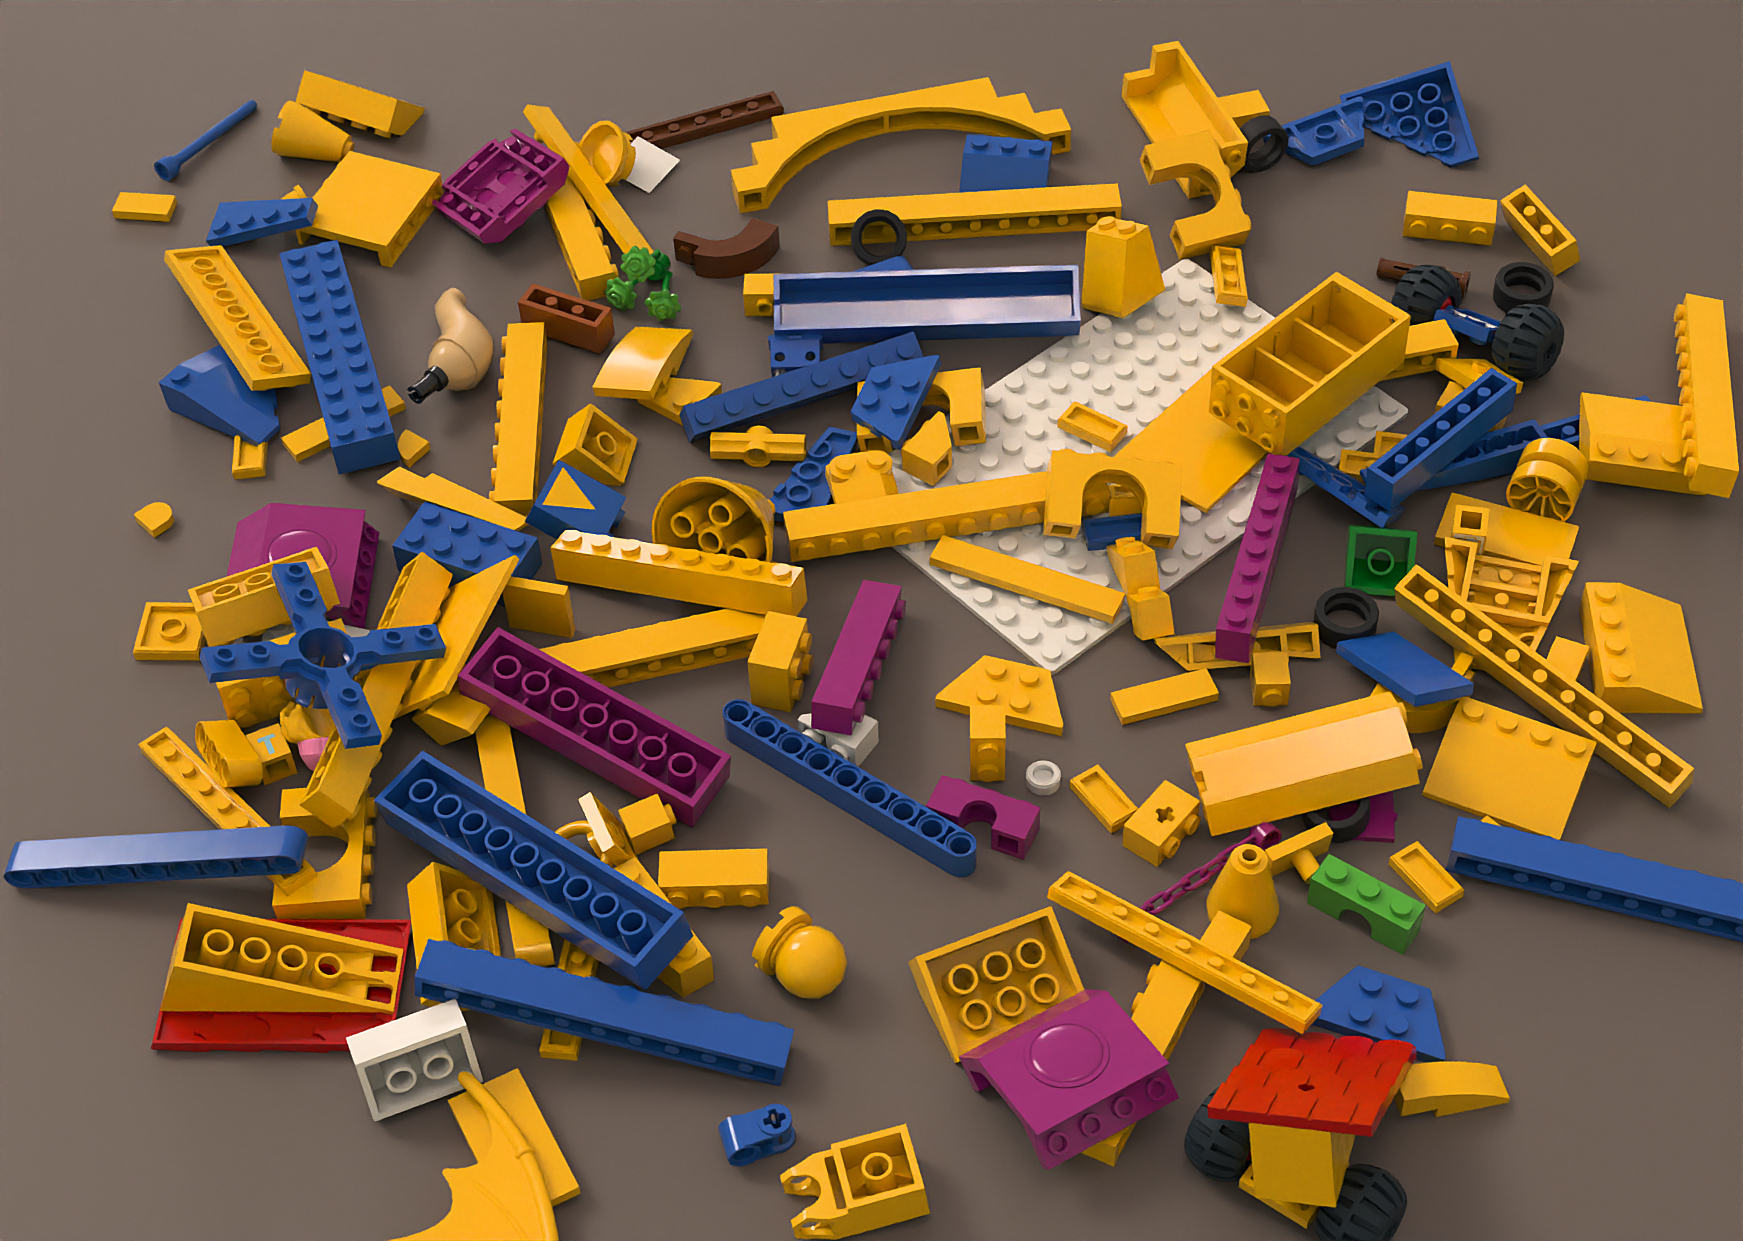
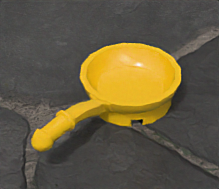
(607, 151)

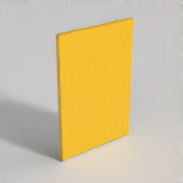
(1208, 449)
(459, 625)

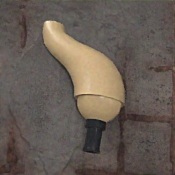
(460, 353)

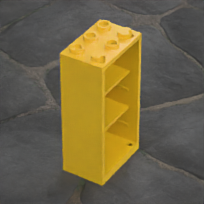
(1308, 364)

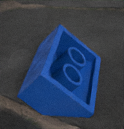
(1004, 164)

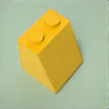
(1119, 267)

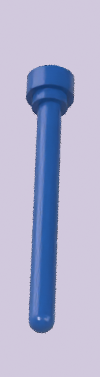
(169, 166)

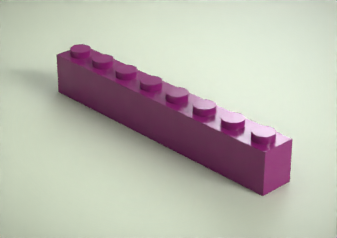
(1257, 559)

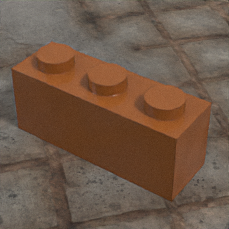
(568, 317)

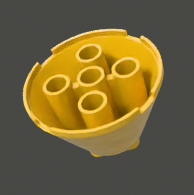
(715, 519)

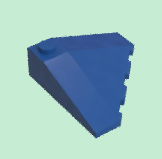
(1421, 113)
(216, 395)

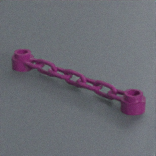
(1262, 835)

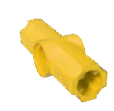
(758, 446)

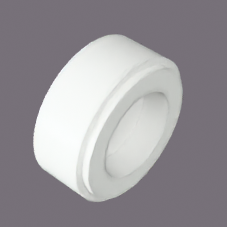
(1043, 778)

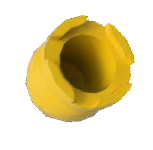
(802, 956)

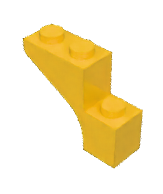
(1138, 576)

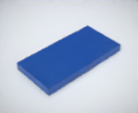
(1404, 669)

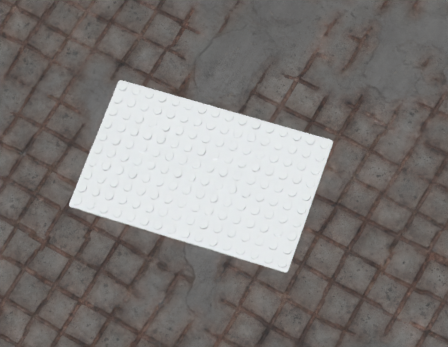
(1131, 374)

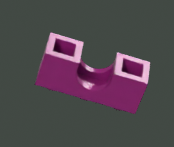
(1012, 820)

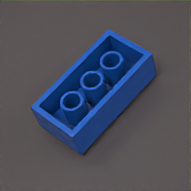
(465, 544)

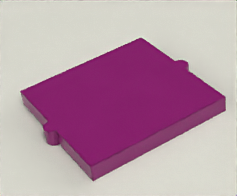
(1381, 817)

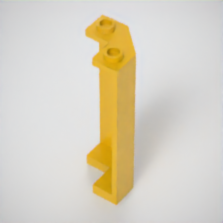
(1178, 102)
(1303, 763)

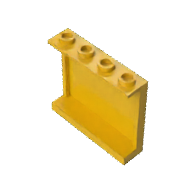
(374, 205)

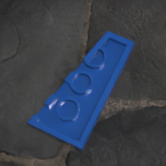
(808, 484)
(1344, 487)

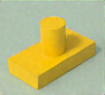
(1300, 852)

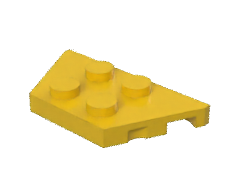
(1022, 688)

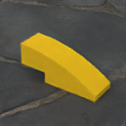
(1450, 1088)

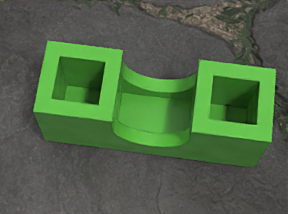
(1392, 914)

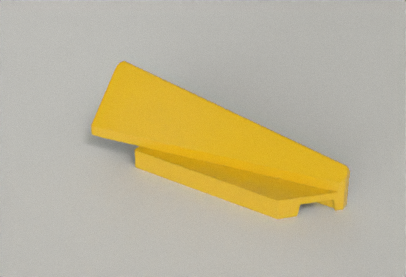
(450, 496)
(1198, 649)

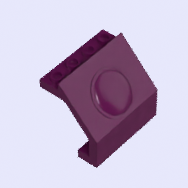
(338, 533)
(1073, 1074)

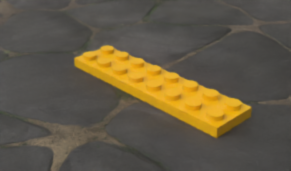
(237, 318)

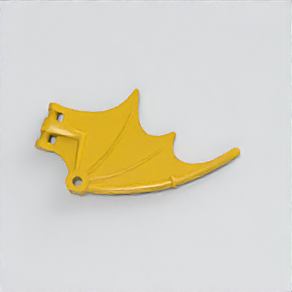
(501, 1194)

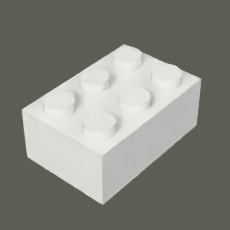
(413, 1059)

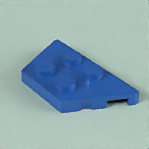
(1326, 133)
(894, 397)
(1383, 1009)

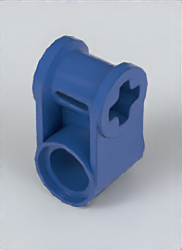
(754, 1134)

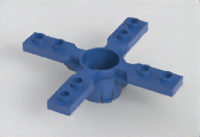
(302, 657)

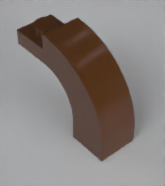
(730, 256)

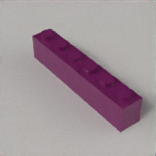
(857, 658)

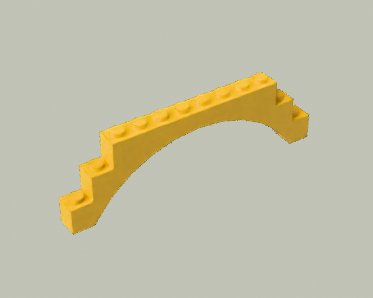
(959, 106)

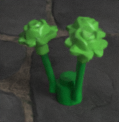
(638, 266)

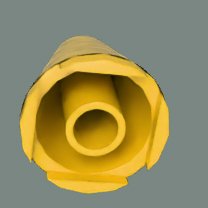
(309, 136)
(1246, 890)

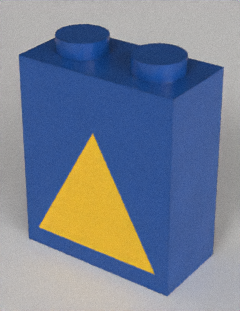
(575, 503)

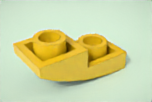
(1568, 656)

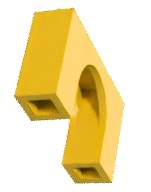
(1199, 158)
(957, 392)
(1152, 483)
(342, 888)

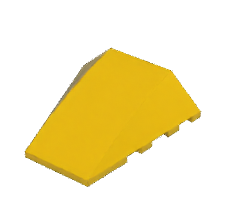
(1507, 591)

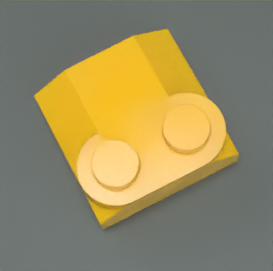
(860, 476)

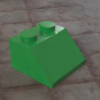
(1378, 558)

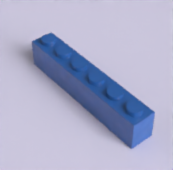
(1440, 439)

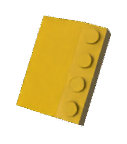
(1633, 442)
(1638, 650)
(1509, 768)
(995, 979)

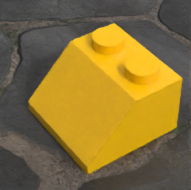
(596, 446)

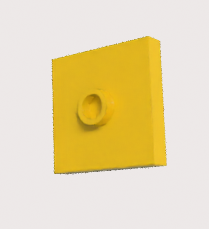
(1469, 370)

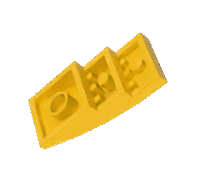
(642, 363)

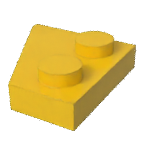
(680, 392)

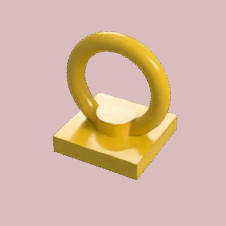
(603, 832)

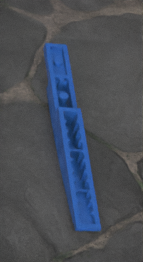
(1500, 450)

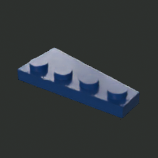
(257, 219)

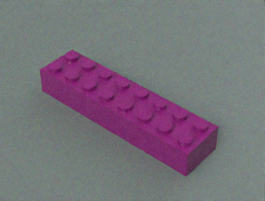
(595, 726)

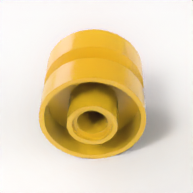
(1548, 479)

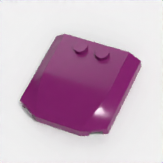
(501, 186)

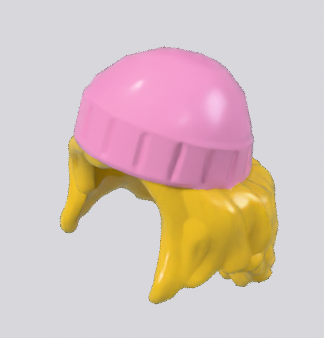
(307, 729)

